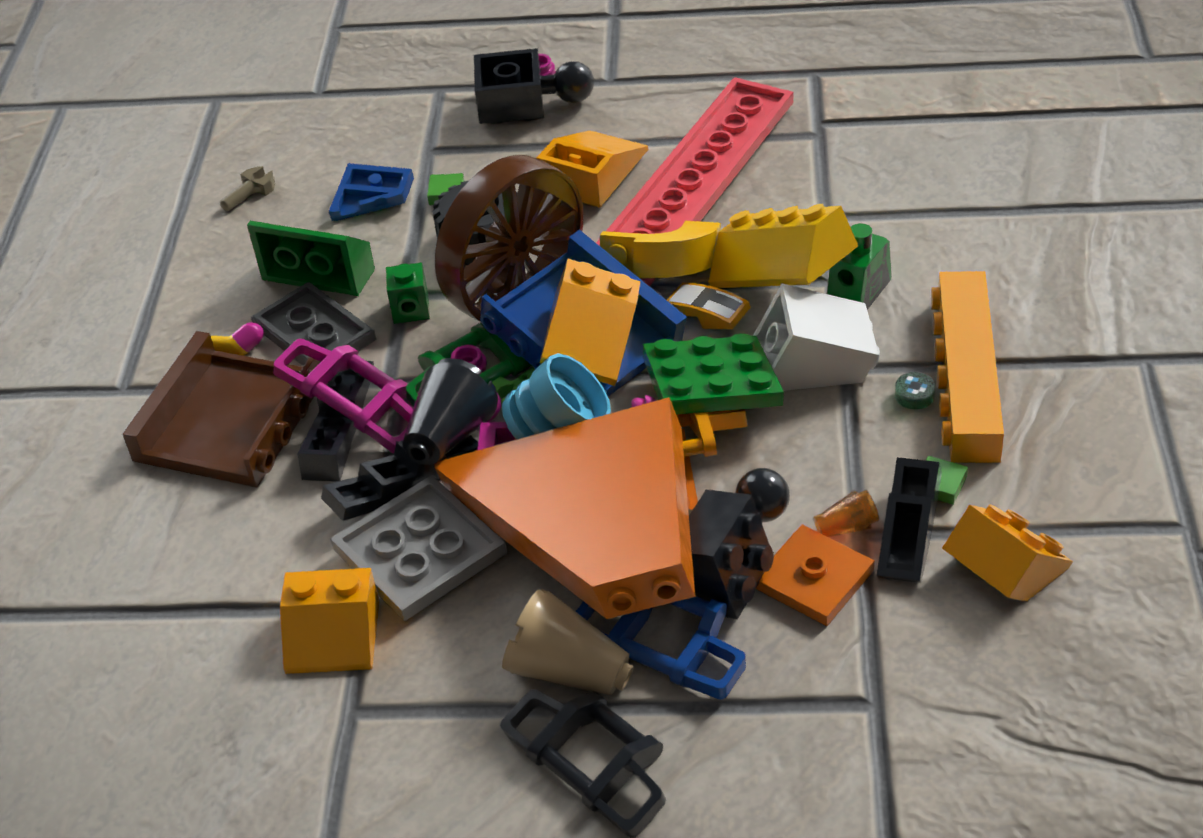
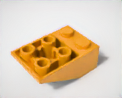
(593, 162)

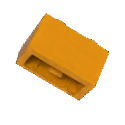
(1006, 552)

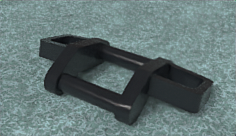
(631, 759)

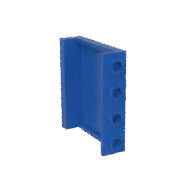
(525, 311)

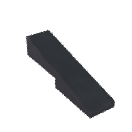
(331, 434)

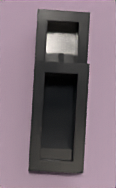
(909, 520)

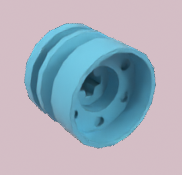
(554, 397)

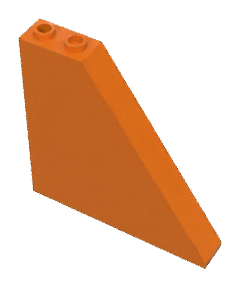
(591, 505)

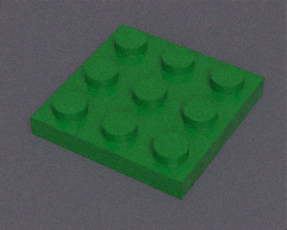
(713, 374)

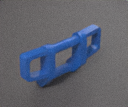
(702, 643)

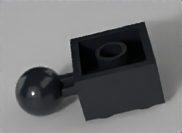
(512, 88)
(730, 540)

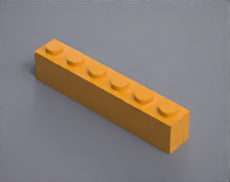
(967, 368)

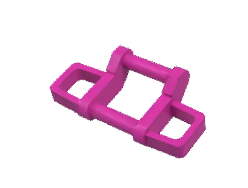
(341, 359)

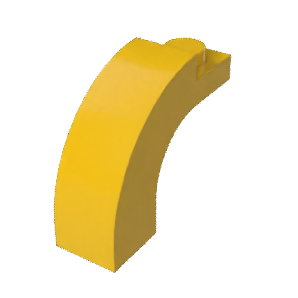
(665, 254)

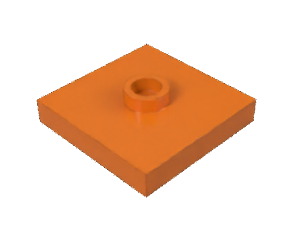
(815, 574)

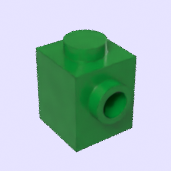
(407, 293)

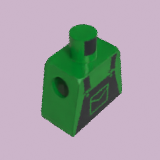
(864, 270)

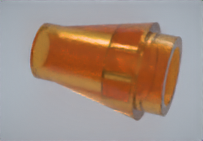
(848, 515)

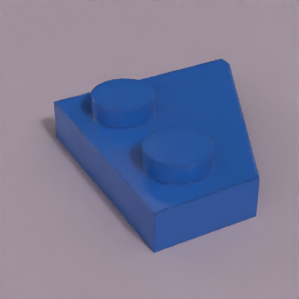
(370, 189)

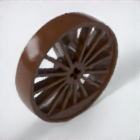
(543, 203)

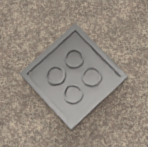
(419, 546)

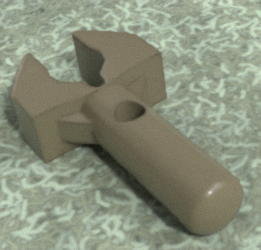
(253, 181)

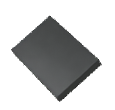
(313, 317)

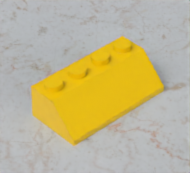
(780, 246)

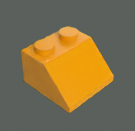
(328, 620)

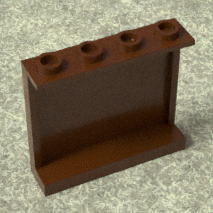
(218, 415)

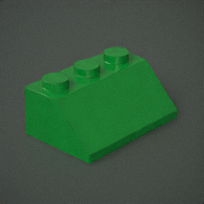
(304, 256)

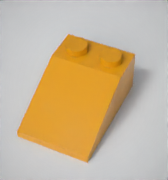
(592, 318)

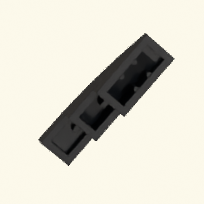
(383, 481)

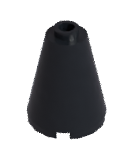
(447, 410)

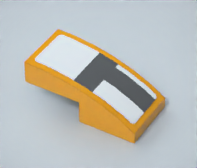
(710, 304)

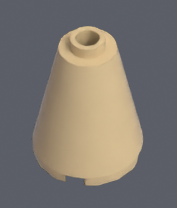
(565, 648)

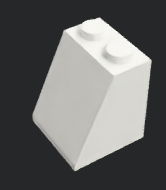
(817, 339)

